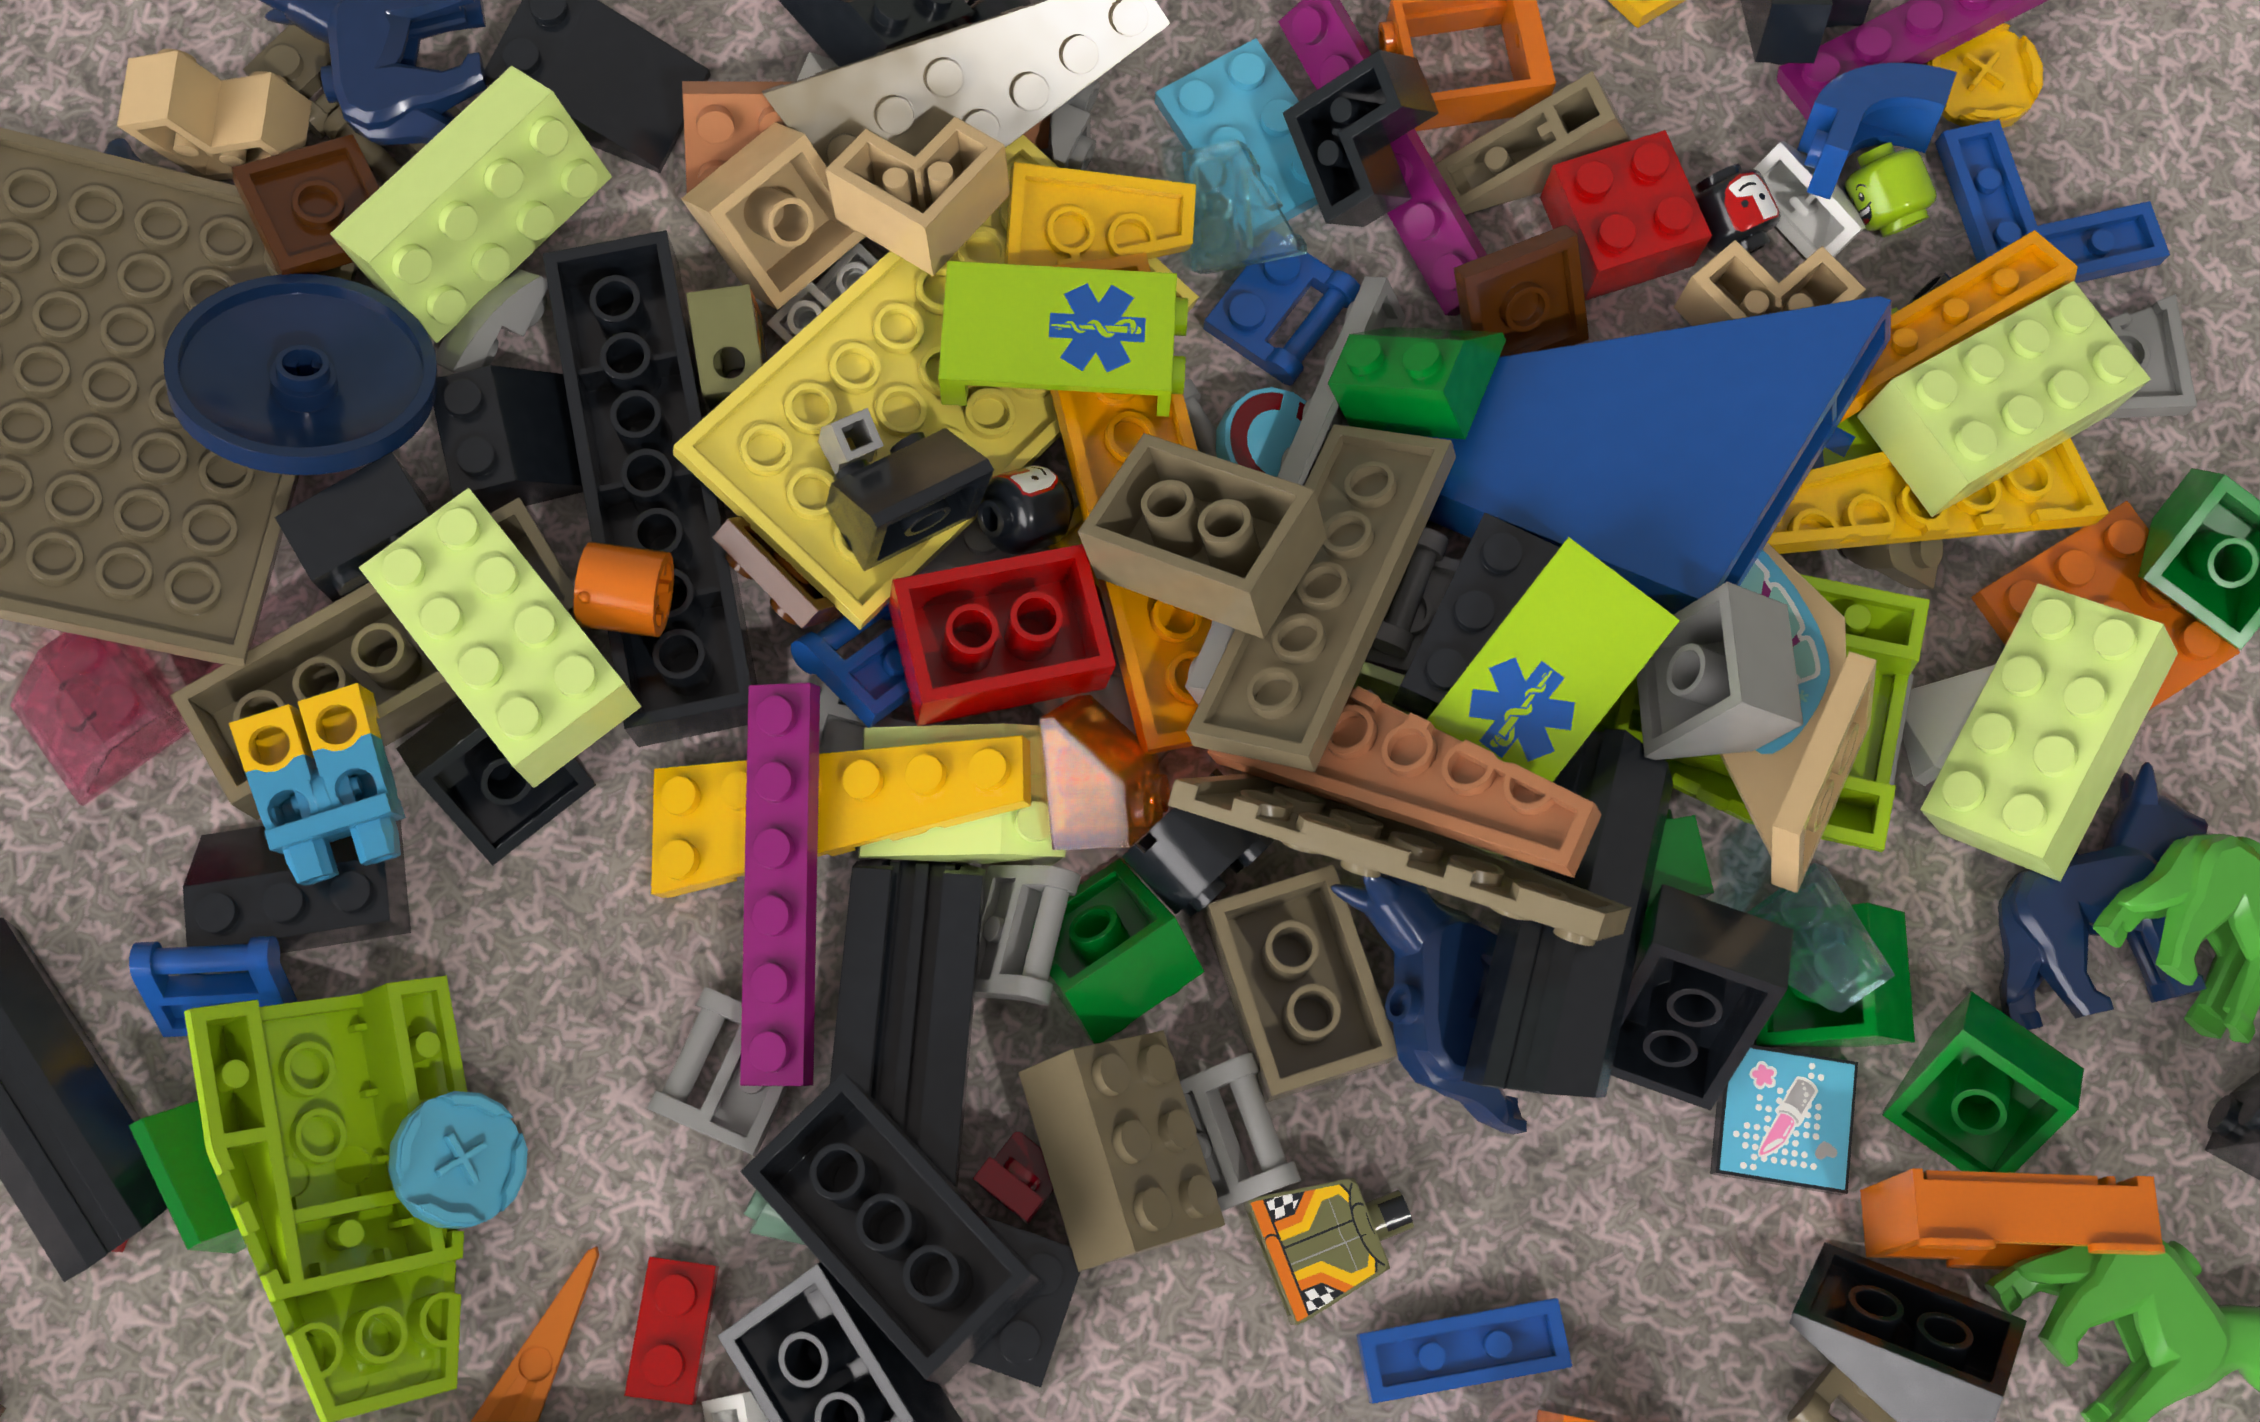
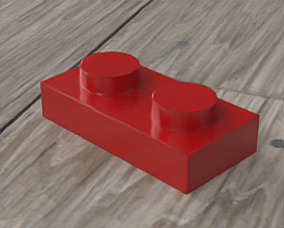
(671, 1331)

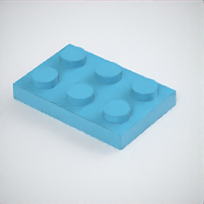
(1244, 101)

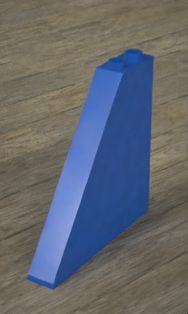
(1666, 443)

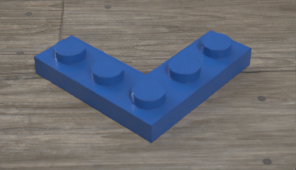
(1999, 212)

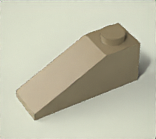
(1521, 152)

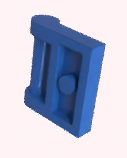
(1265, 298)
(867, 681)
(172, 995)

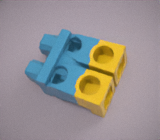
(321, 780)

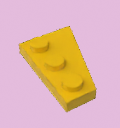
(1094, 215)

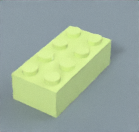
(473, 202)
(2002, 397)
(500, 638)
(2050, 730)

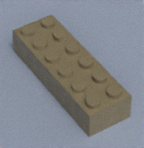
(337, 647)

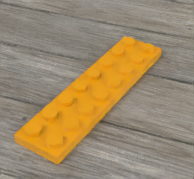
(1149, 636)

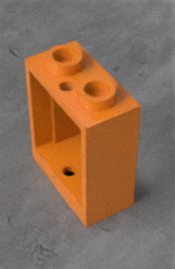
(1524, 45)

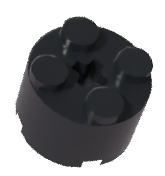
(1189, 854)

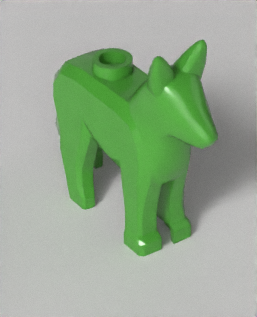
(2205, 891)
(2163, 1315)

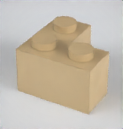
(210, 121)
(923, 202)
(1739, 287)

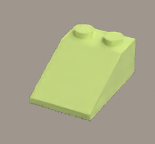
(1001, 839)

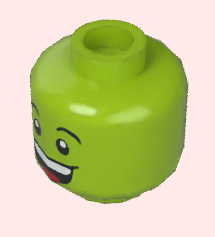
(1891, 189)

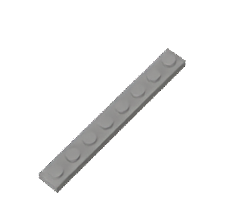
(1372, 309)

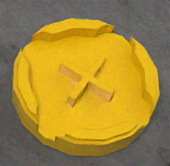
(1994, 78)

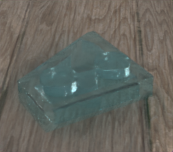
(1235, 211)
(1831, 948)

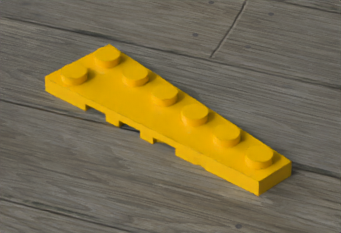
(1872, 505)
(860, 802)

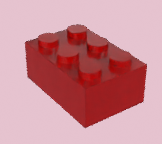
(1000, 634)

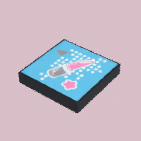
(1787, 1121)

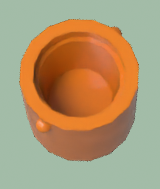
(623, 589)

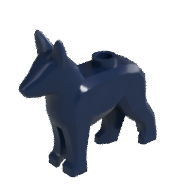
(376, 59)
(2049, 921)
(1436, 991)

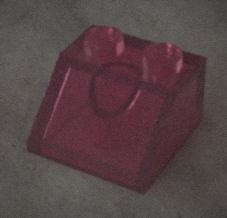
(95, 712)

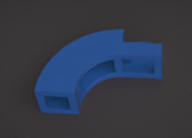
(1871, 109)

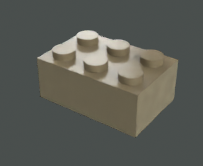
(1204, 534)
(1300, 983)
(1120, 1148)

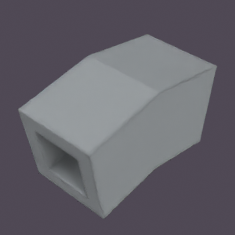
(862, 432)

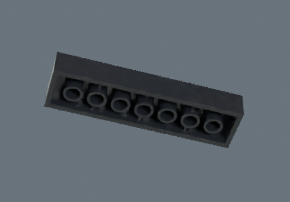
(629, 401)

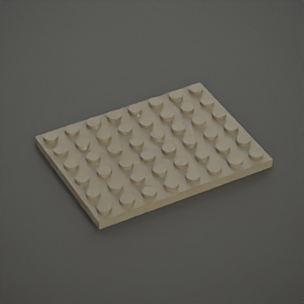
(104, 496)

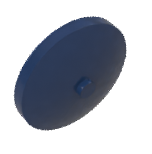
(300, 374)

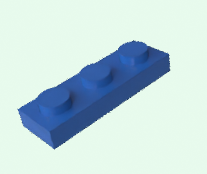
(1463, 1350)

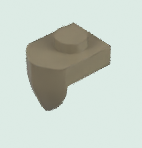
(1907, 563)

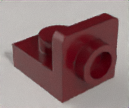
(1017, 1177)

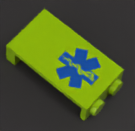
(1061, 331)
(1555, 664)

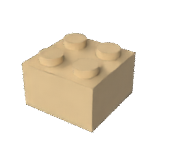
(772, 215)

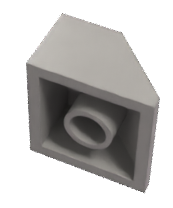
(1721, 678)

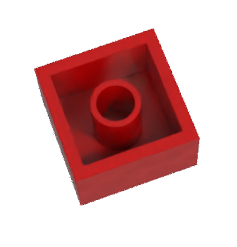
(1629, 213)

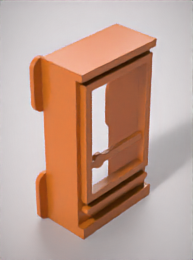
(2007, 1217)

